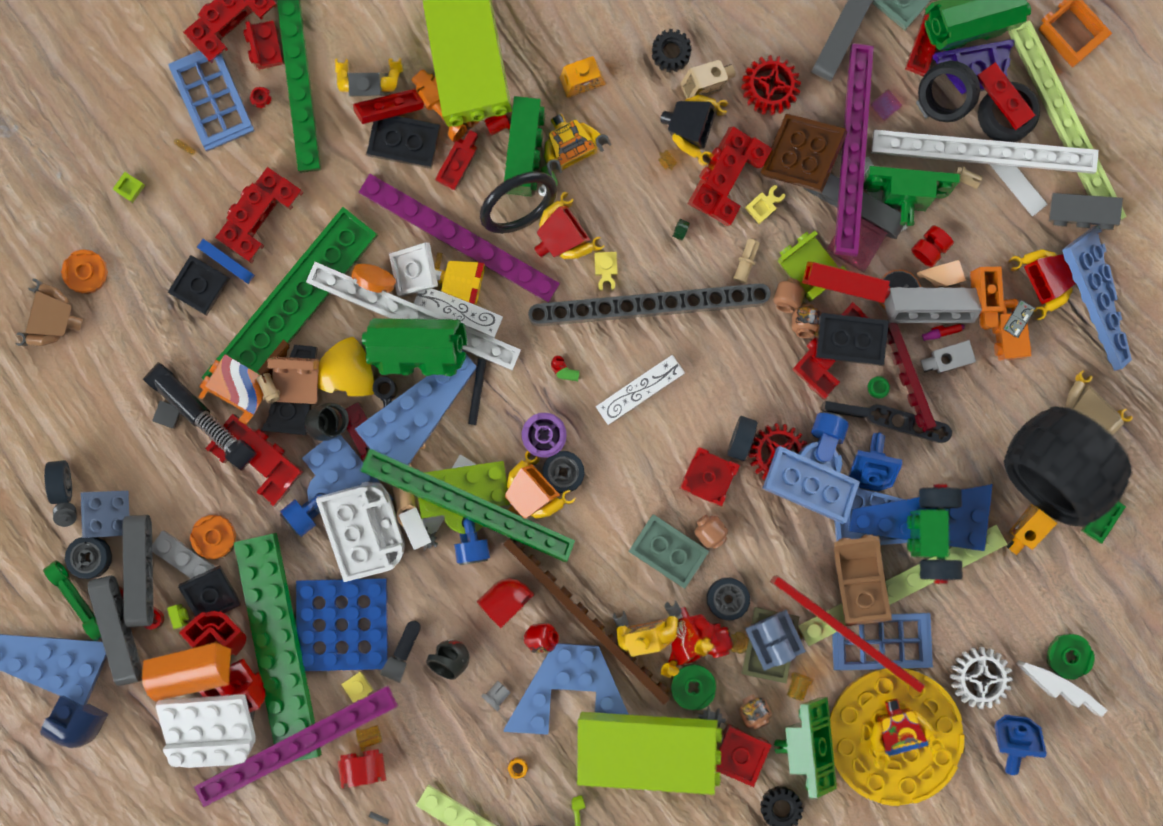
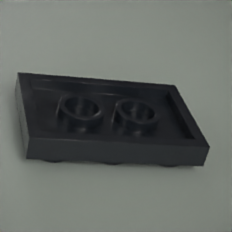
(404, 141)
(852, 339)

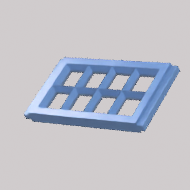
(227, 134)
(924, 640)

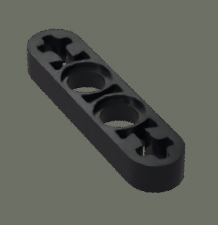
(908, 425)

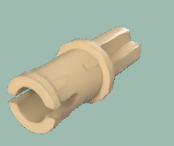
(746, 261)

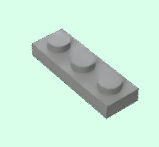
(180, 555)

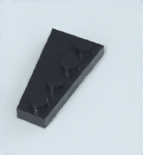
(286, 416)

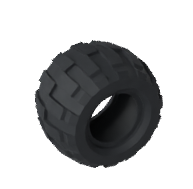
(1068, 466)

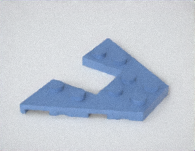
(566, 668)

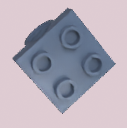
(103, 513)
(775, 640)

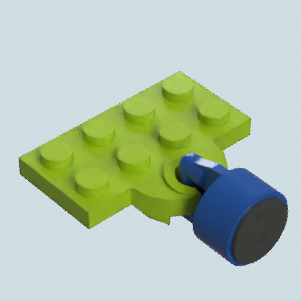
(482, 480)

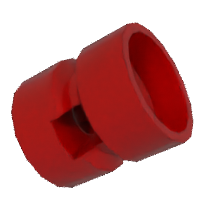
(930, 248)

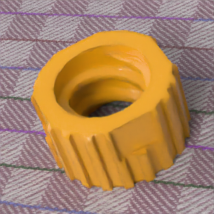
(517, 775)

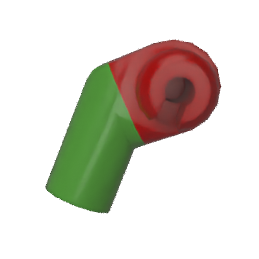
(562, 371)

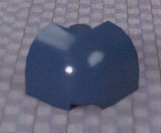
(73, 723)

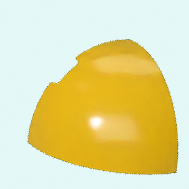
(346, 369)

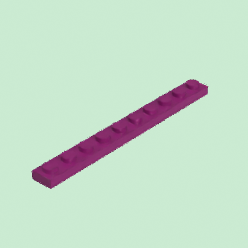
(854, 150)
(459, 238)
(296, 746)

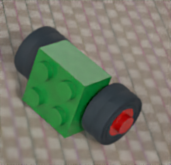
(931, 533)

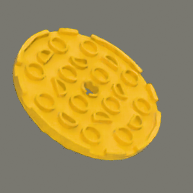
(911, 774)

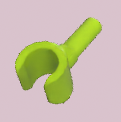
(577, 804)

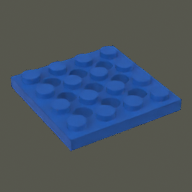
(376, 635)

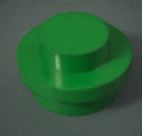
(878, 387)

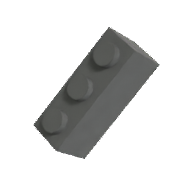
(1085, 210)

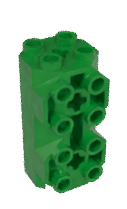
(962, 21)
(405, 344)

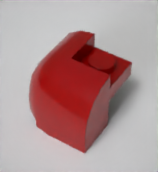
(505, 600)
(214, 628)
(241, 682)

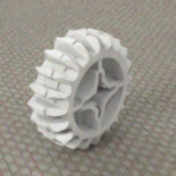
(981, 687)

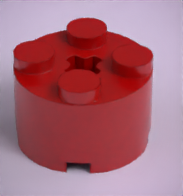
(361, 770)

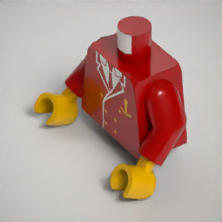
(693, 640)

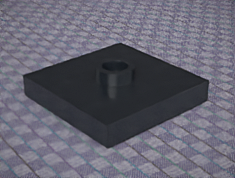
(198, 285)
(210, 592)

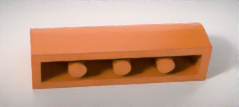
(186, 671)

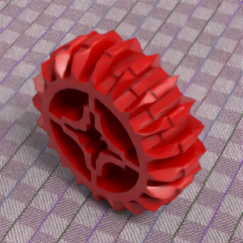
(763, 84)
(771, 445)

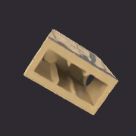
(706, 79)

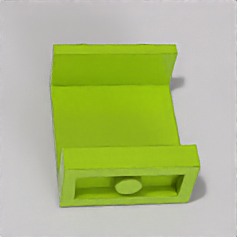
(795, 260)

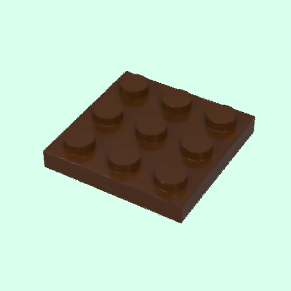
(804, 152)

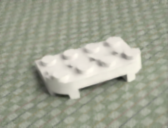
(362, 530)
(206, 730)

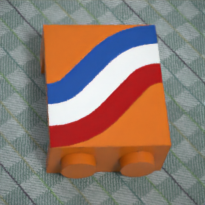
(234, 385)

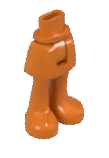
(428, 92)

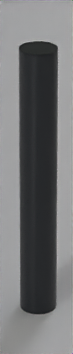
(477, 391)

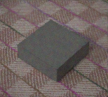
(166, 415)

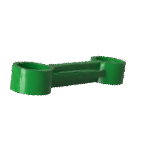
(59, 576)

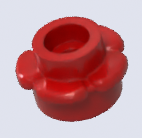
(256, 93)

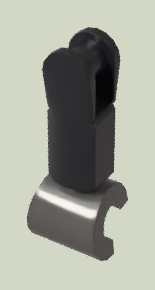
(396, 666)

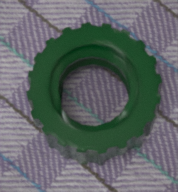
(681, 229)

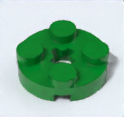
(1081, 649)
(693, 700)

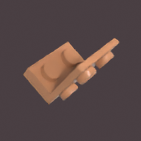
(295, 379)

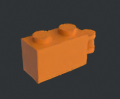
(990, 293)
(1008, 346)

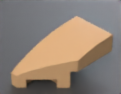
(944, 274)

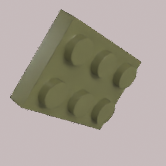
(751, 663)

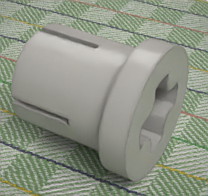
(496, 695)

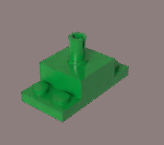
(909, 188)
(811, 747)

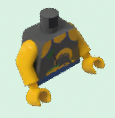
(367, 83)

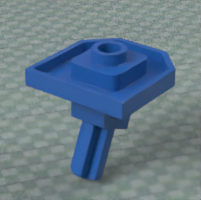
(874, 468)
(1019, 738)

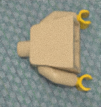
(1091, 404)

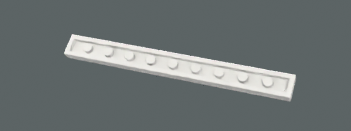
(985, 151)
(398, 308)

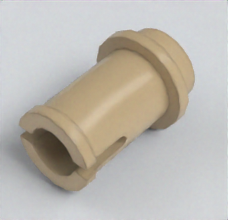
(968, 177)
(269, 390)

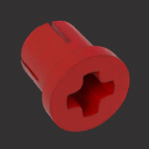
(497, 124)

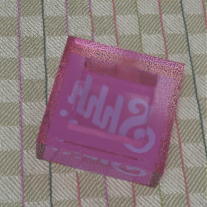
(886, 105)

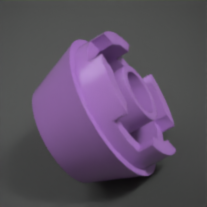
(544, 434)

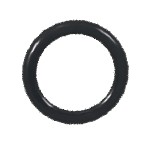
(508, 185)

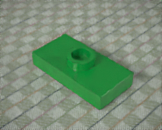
(1101, 528)

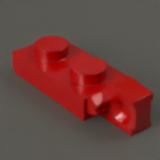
(457, 161)

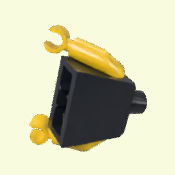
(692, 123)

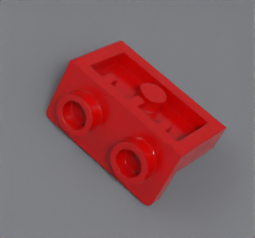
(264, 44)

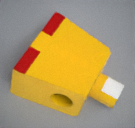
(462, 280)

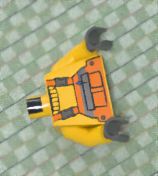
(571, 143)
(648, 636)

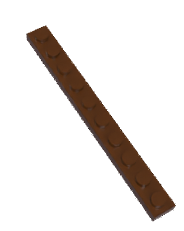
(594, 626)

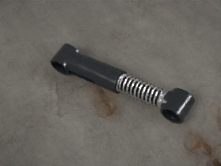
(166, 384)

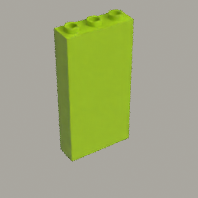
(467, 60)
(648, 753)

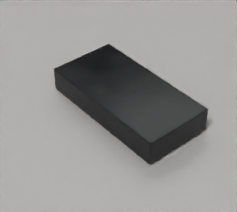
(845, 409)

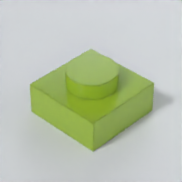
(128, 187)
(178, 616)

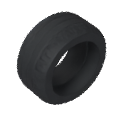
(928, 102)
(997, 131)

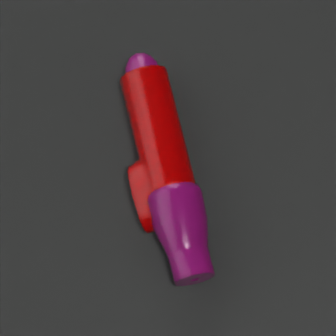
(941, 331)

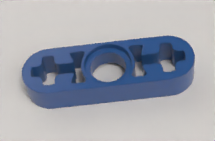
(225, 261)

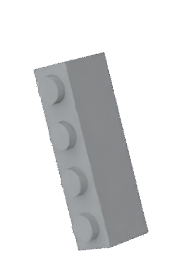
(932, 305)

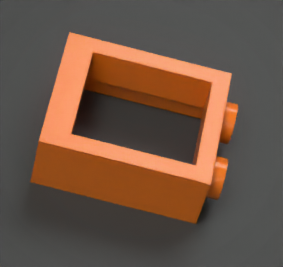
(1087, 18)

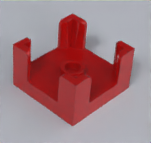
(709, 477)
(742, 755)

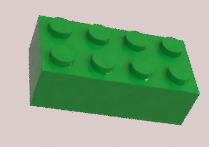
(524, 141)

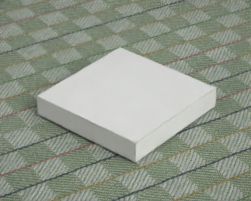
(413, 269)

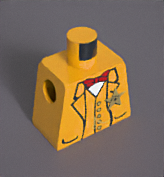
(581, 77)
(1036, 523)

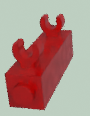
(846, 282)

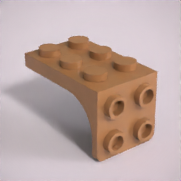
(862, 580)

